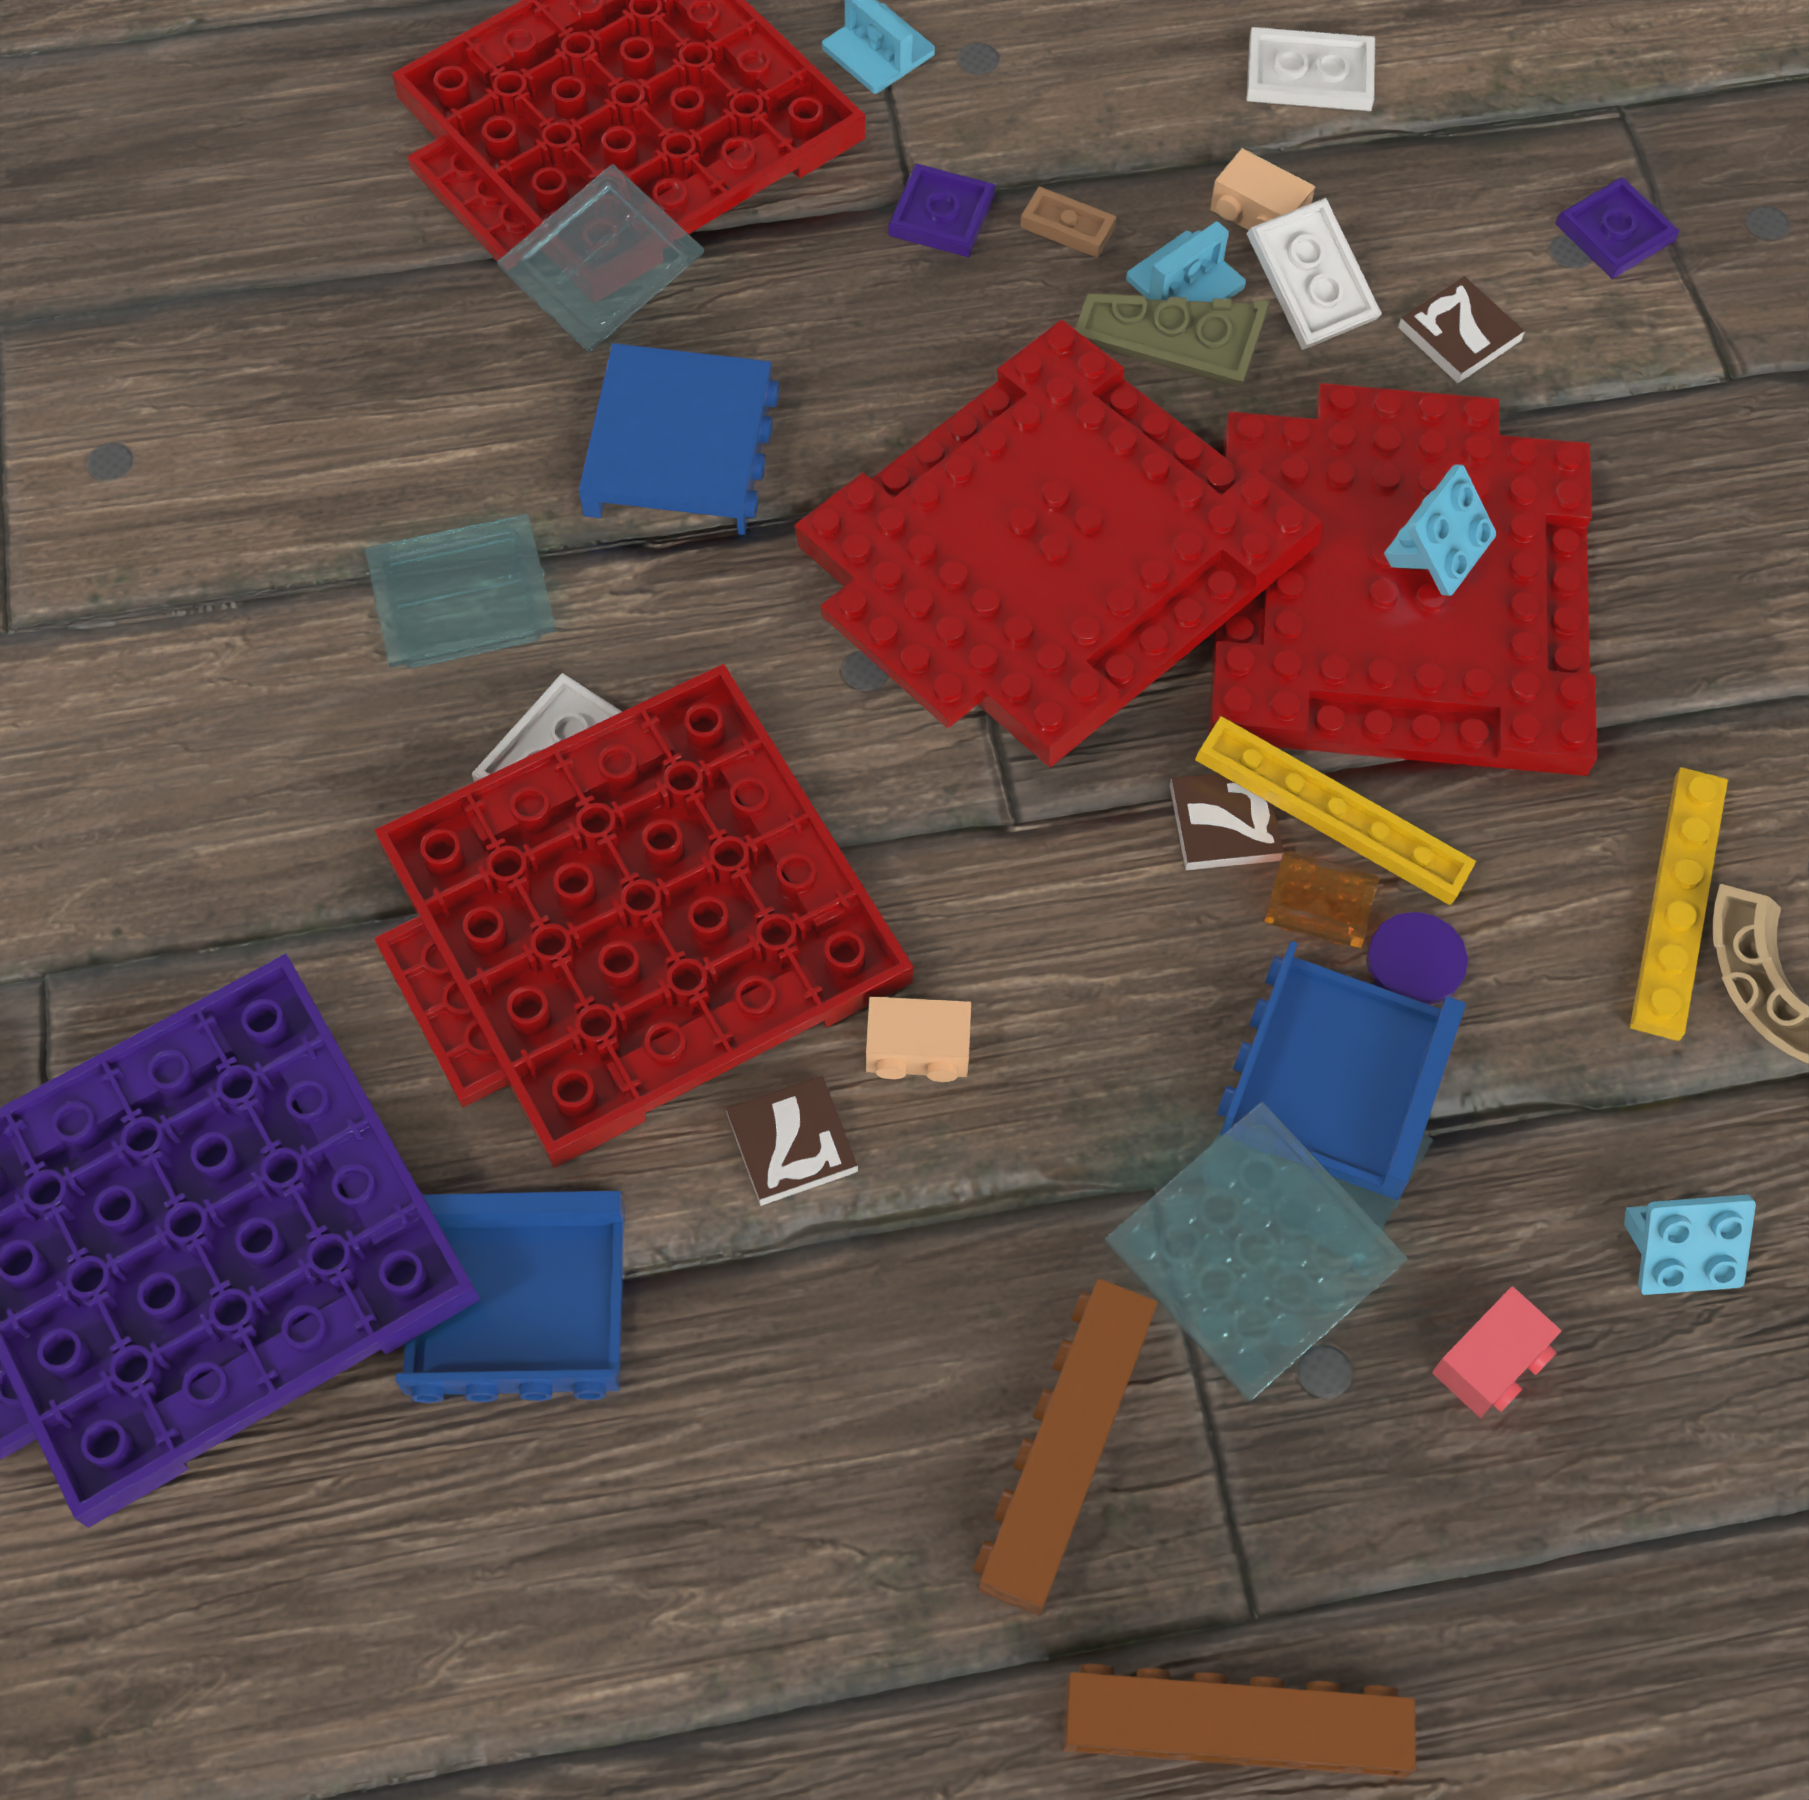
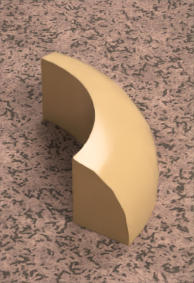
(1752, 970)

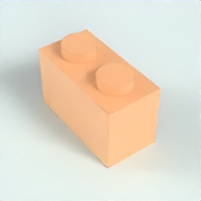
(1257, 191)
(918, 1038)

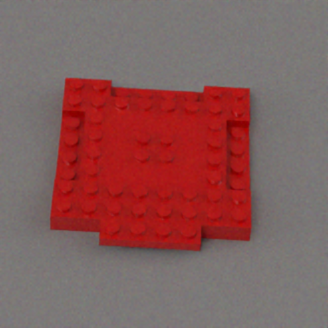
(674, 93)
(1049, 548)
(1372, 652)
(629, 917)

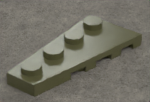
(1185, 335)

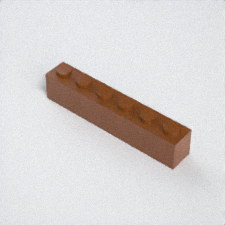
(1067, 1446)
(1239, 1722)

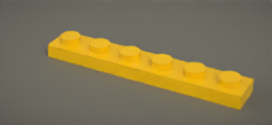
(1336, 810)
(1679, 905)

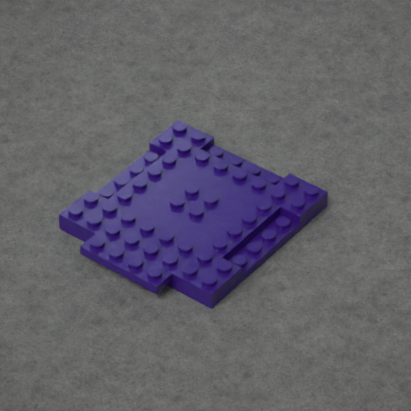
(200, 1240)

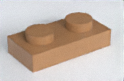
(1068, 222)

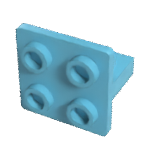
(876, 45)
(1189, 268)
(1445, 532)
(1692, 1243)

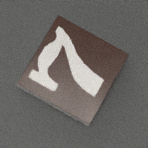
(1461, 329)
(1223, 823)
(791, 1140)

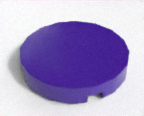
(1417, 957)

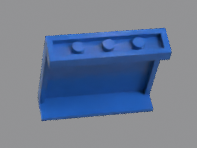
(679, 433)
(1345, 1070)
(546, 1304)

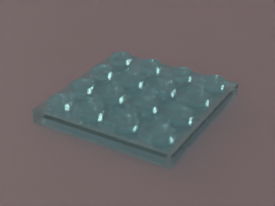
(1255, 1251)

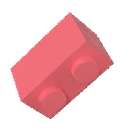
(1497, 1352)

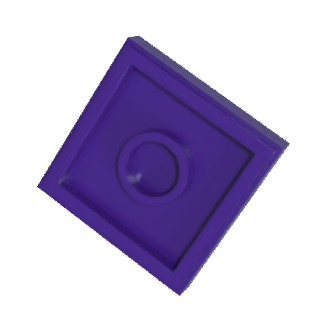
(941, 210)
(1617, 227)

